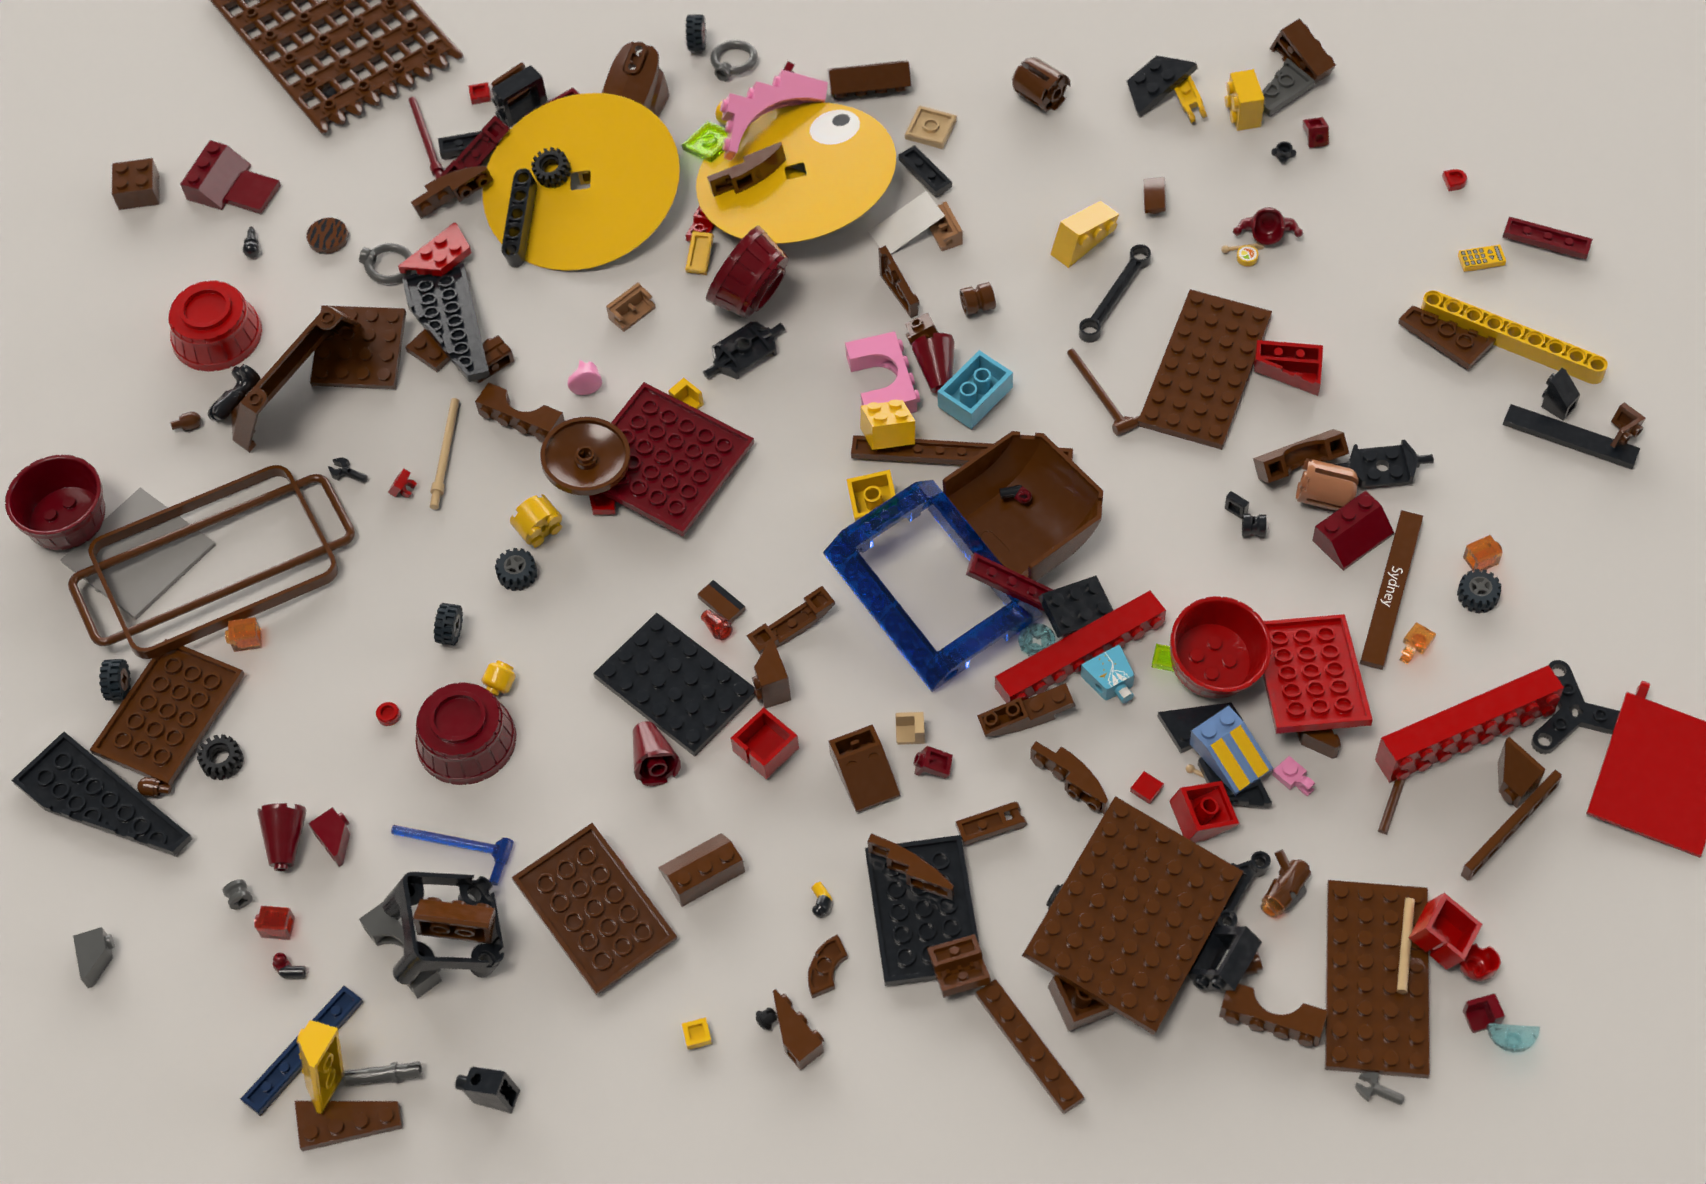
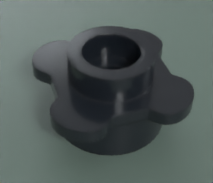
(1283, 151)

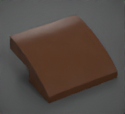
(959, 965)

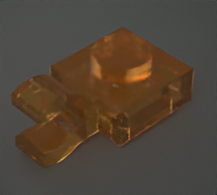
(1417, 639)

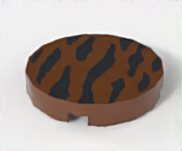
(327, 235)

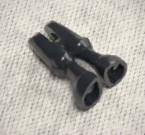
(246, 380)

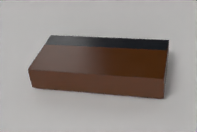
(721, 601)

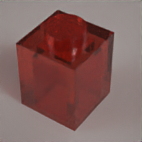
(274, 922)

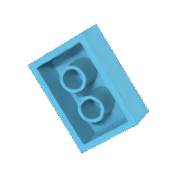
(975, 389)

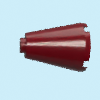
(935, 358)
(653, 755)
(281, 833)

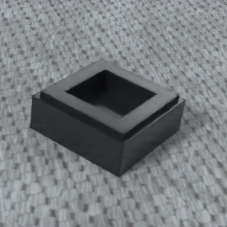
(1236, 504)

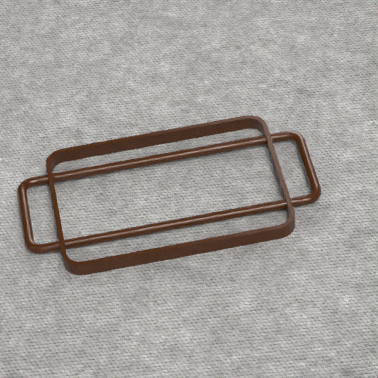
(185, 507)

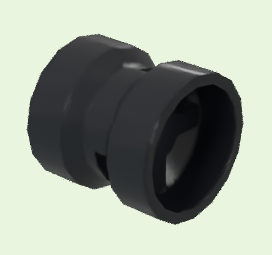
(1254, 525)

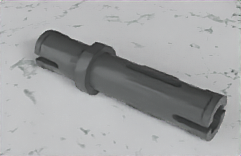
(384, 1073)

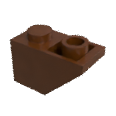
(1321, 741)

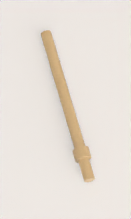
(437, 487)

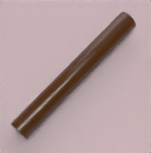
(1391, 806)

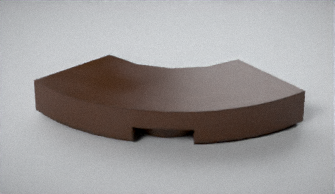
(823, 966)

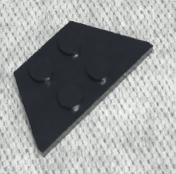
(1157, 80)
(1252, 796)

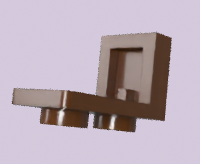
(1629, 422)

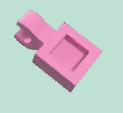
(1293, 774)

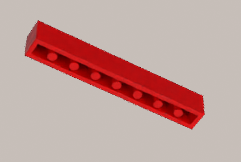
(1066, 656)

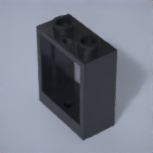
(512, 87)
(1242, 948)

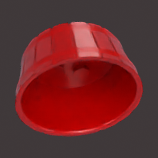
(213, 326)
(1219, 647)

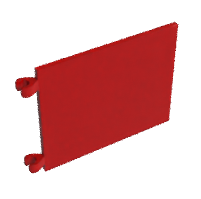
(1655, 774)

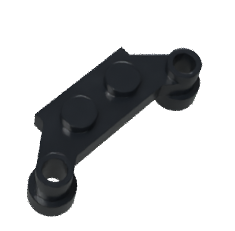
(1253, 868)

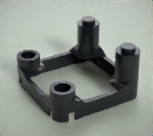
(418, 955)

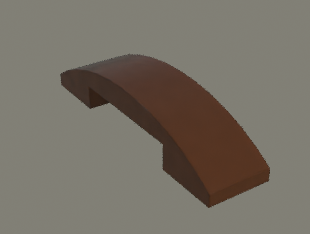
(794, 622)

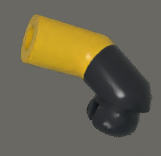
(823, 901)

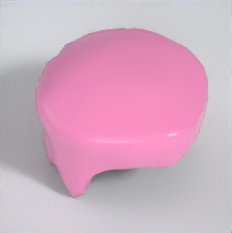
(585, 379)

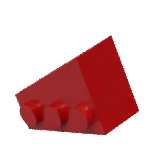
(1290, 363)

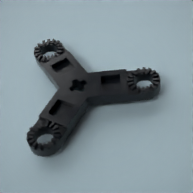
(1563, 723)

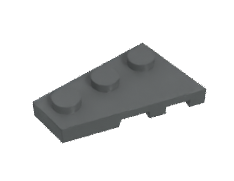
(1285, 87)

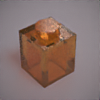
(1483, 553)
(243, 634)

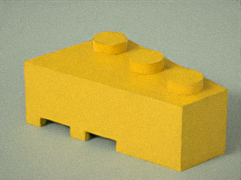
(1083, 232)

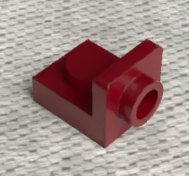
(1317, 132)
(933, 762)

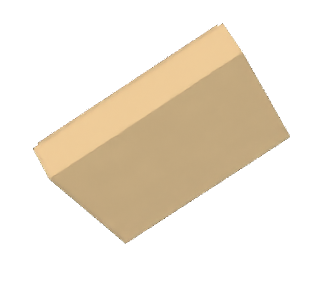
(930, 127)

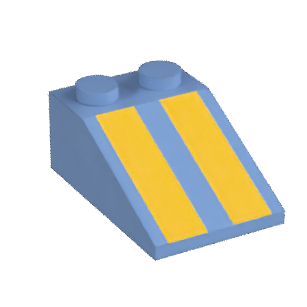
(1230, 750)

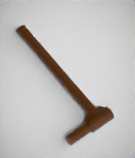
(1121, 424)

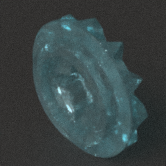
(1038, 631)

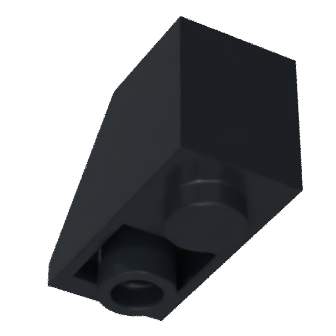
(1560, 395)

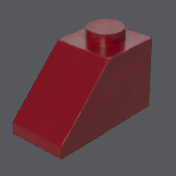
(332, 834)

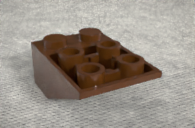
(863, 768)

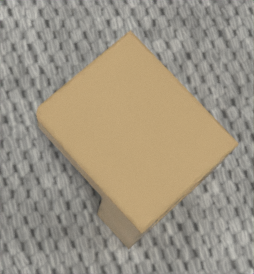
(910, 728)

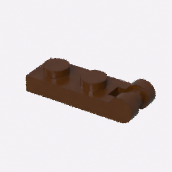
(990, 823)

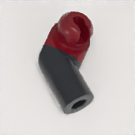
(1017, 492)
(285, 968)

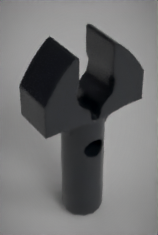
(346, 471)

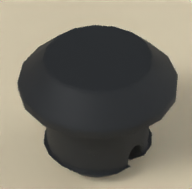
(766, 1018)

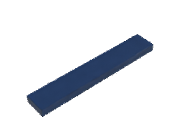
(289, 1064)

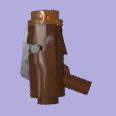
(1287, 887)

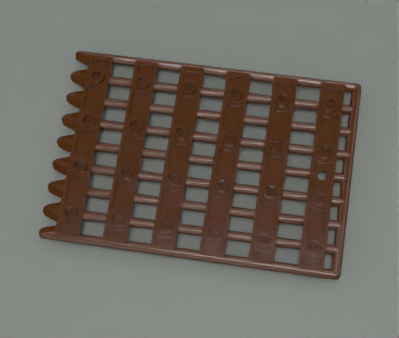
(340, 35)

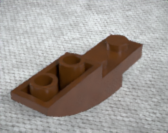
(749, 173)
(455, 184)
(1025, 714)
(1079, 780)

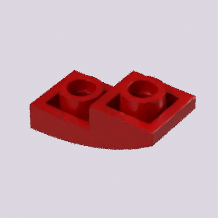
(700, 224)

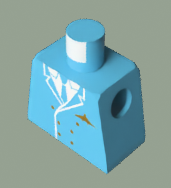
(1110, 674)

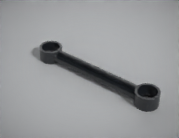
(1114, 293)

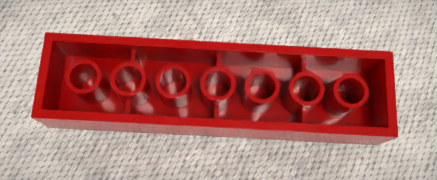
(1469, 724)

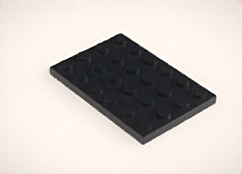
(675, 684)
(915, 919)

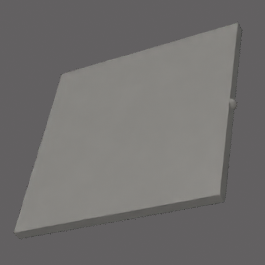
(148, 576)

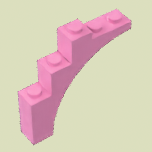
(785, 91)

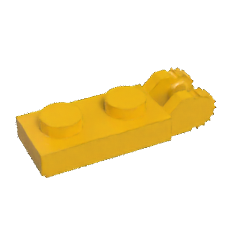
(1190, 98)

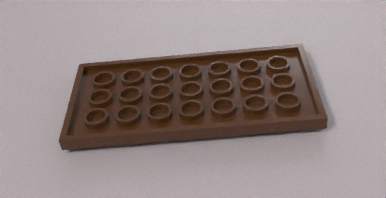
(1204, 369)
(1367, 1019)

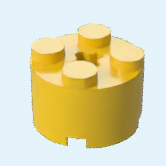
(536, 520)

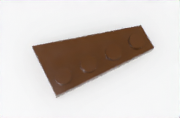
(1453, 341)
(344, 1121)

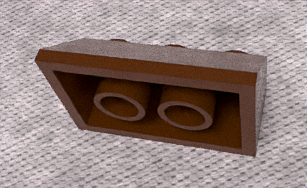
(702, 869)
(454, 920)

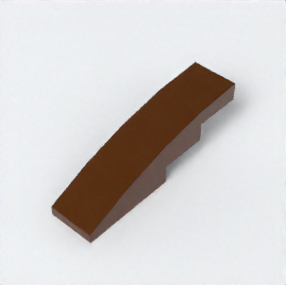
(917, 871)

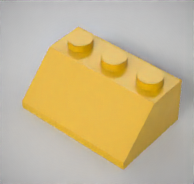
(320, 1062)

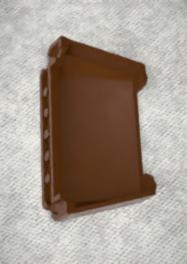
(246, 413)

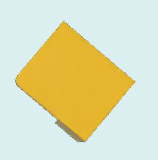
(687, 393)

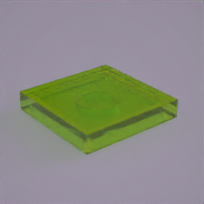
(706, 141)

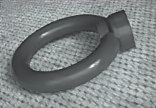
(725, 70)
(368, 258)

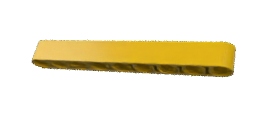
(1518, 338)

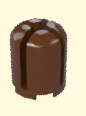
(1040, 83)

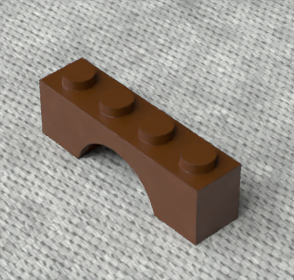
(495, 404)
(1282, 461)
(1301, 1025)

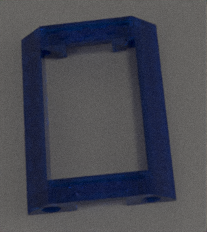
(931, 666)

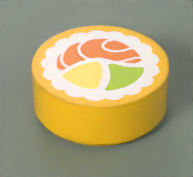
(1247, 255)

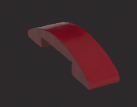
(480, 147)

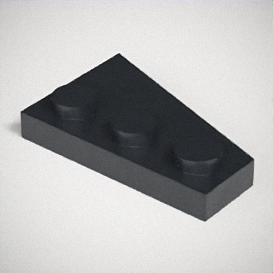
(1182, 721)

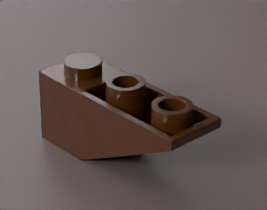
(798, 1039)

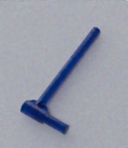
(499, 851)

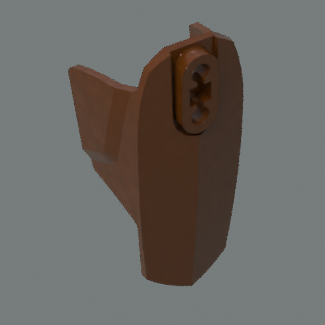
(644, 83)

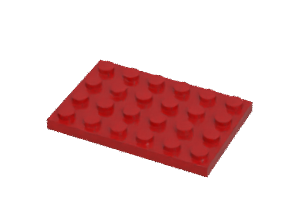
(1314, 676)

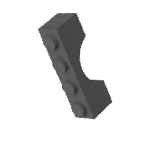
(388, 930)

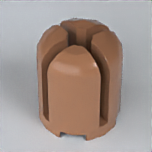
(1326, 485)

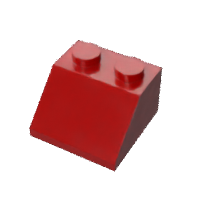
(1203, 811)

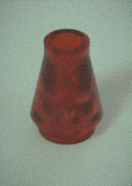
(717, 625)

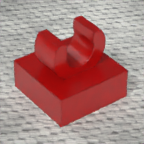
(400, 484)

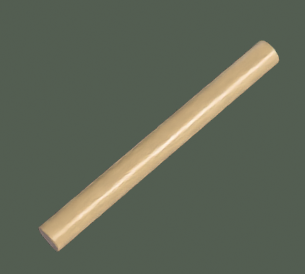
(1405, 950)

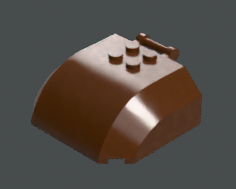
(1034, 534)

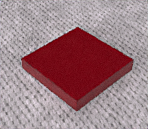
(252, 191)

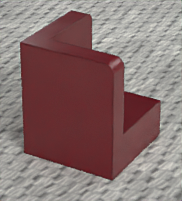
(1483, 1011)

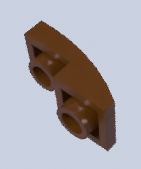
(1154, 195)

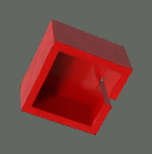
(765, 743)
(1445, 931)

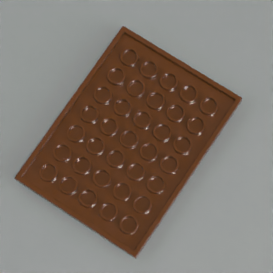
(1133, 915)

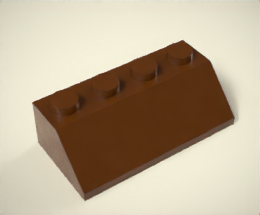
(869, 77)

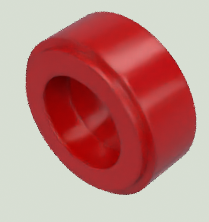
(388, 714)

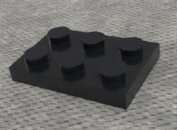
(1075, 605)

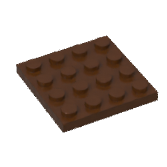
(365, 357)

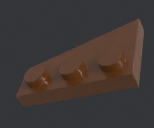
(896, 282)

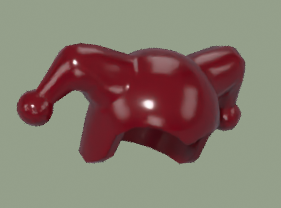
(1268, 226)

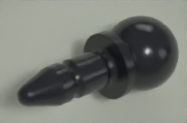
(250, 245)

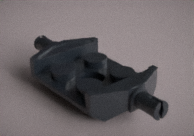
(732, 360)
(1399, 460)

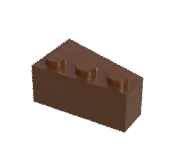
(1303, 50)

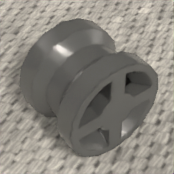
(237, 894)

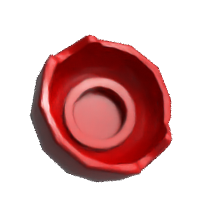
(1480, 963)

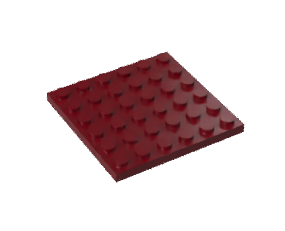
(675, 458)

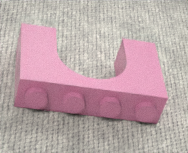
(884, 352)

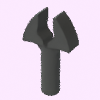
(1376, 1088)

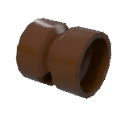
(978, 298)

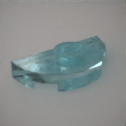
(1513, 1037)

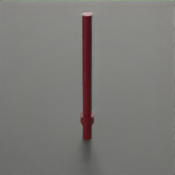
(435, 167)

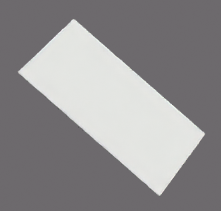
(907, 223)

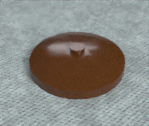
(585, 456)

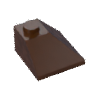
(1517, 773)

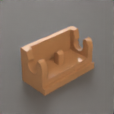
(947, 230)
(630, 307)

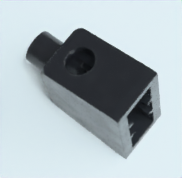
(489, 1088)

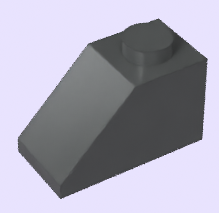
(93, 954)

